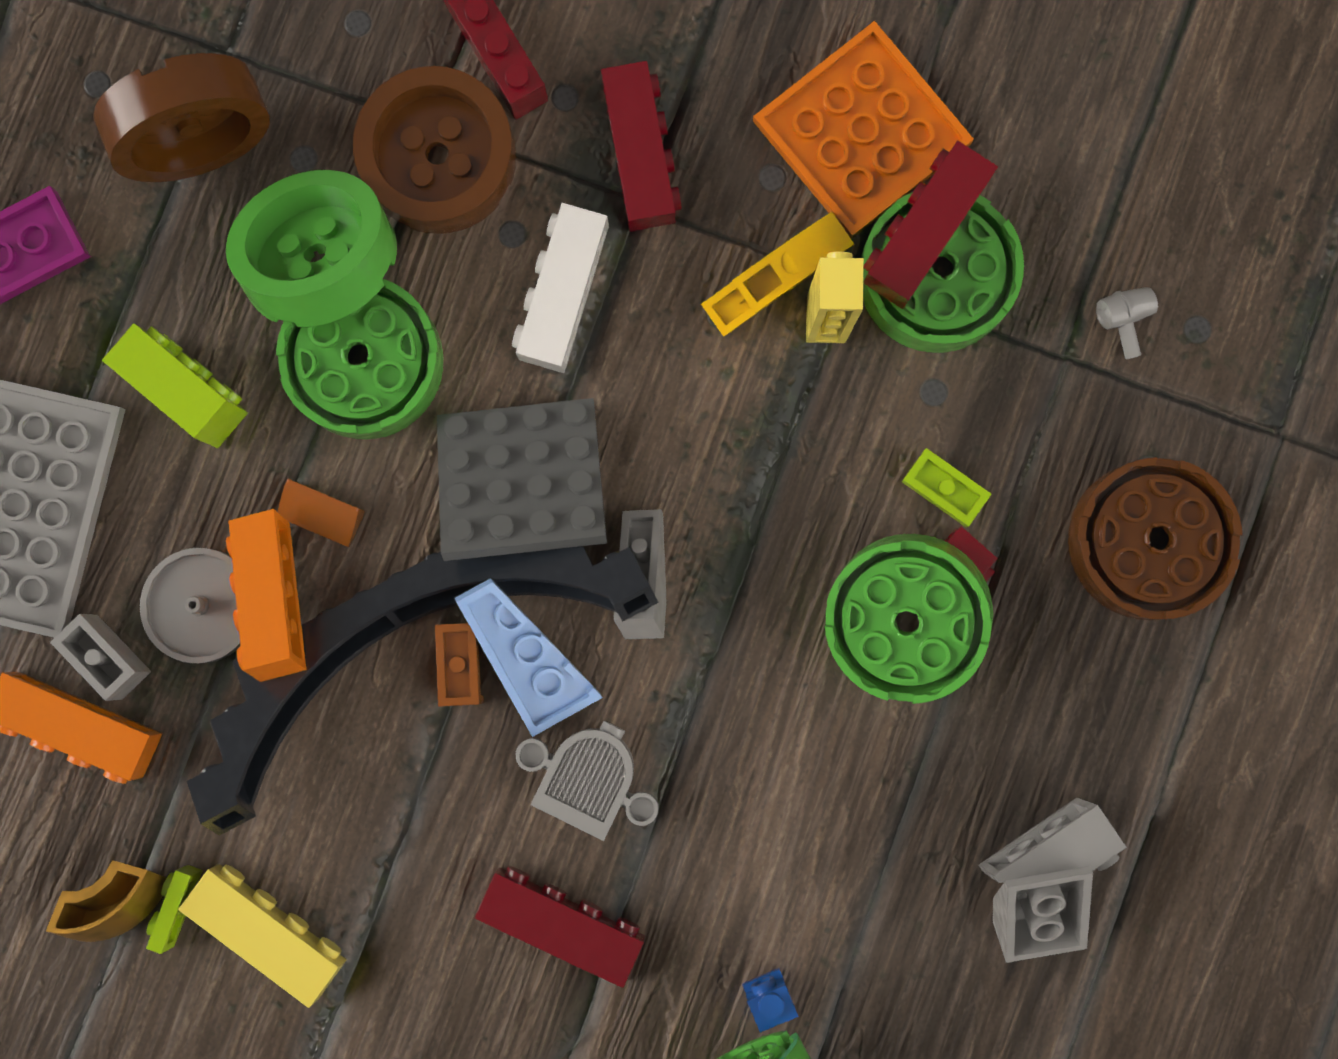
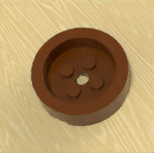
(181, 118)
(407, 121)
(1113, 544)

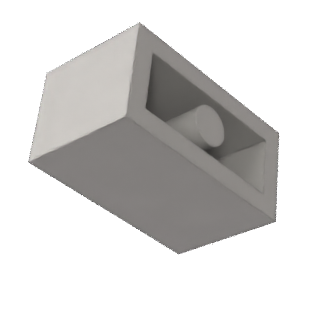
(100, 657)

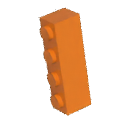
(265, 596)
(75, 728)

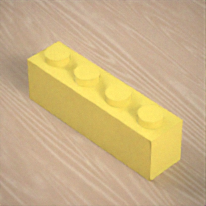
(834, 298)
(263, 933)

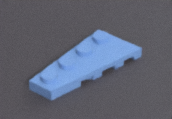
(529, 665)

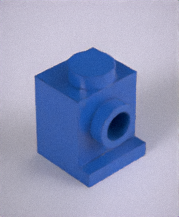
(769, 1000)

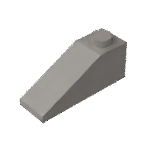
(645, 536)

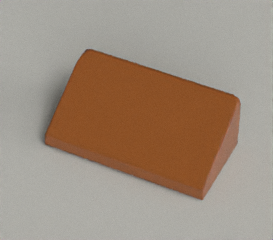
(319, 513)

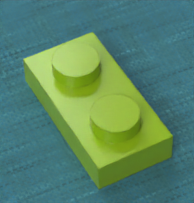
(946, 487)
(167, 923)

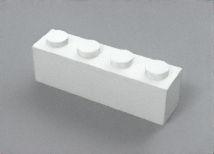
(561, 288)

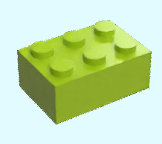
(176, 384)

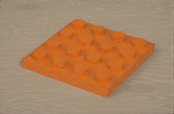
(861, 129)

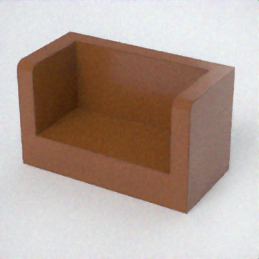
(457, 665)

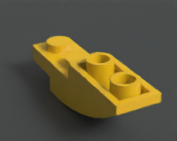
(776, 274)

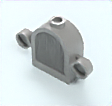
(587, 780)

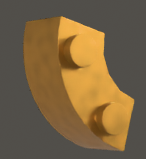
(108, 906)

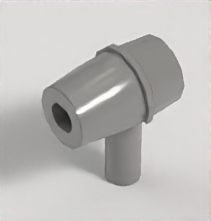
(1122, 311)

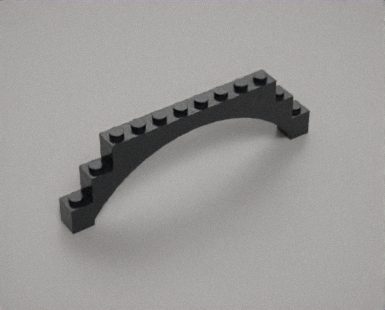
(254, 730)

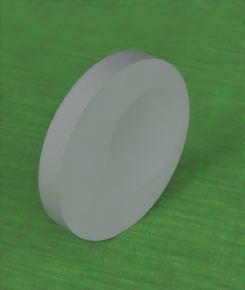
(191, 606)

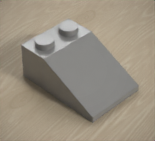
(1064, 841)
(1043, 914)

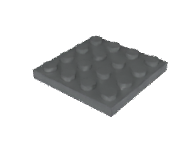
(519, 480)

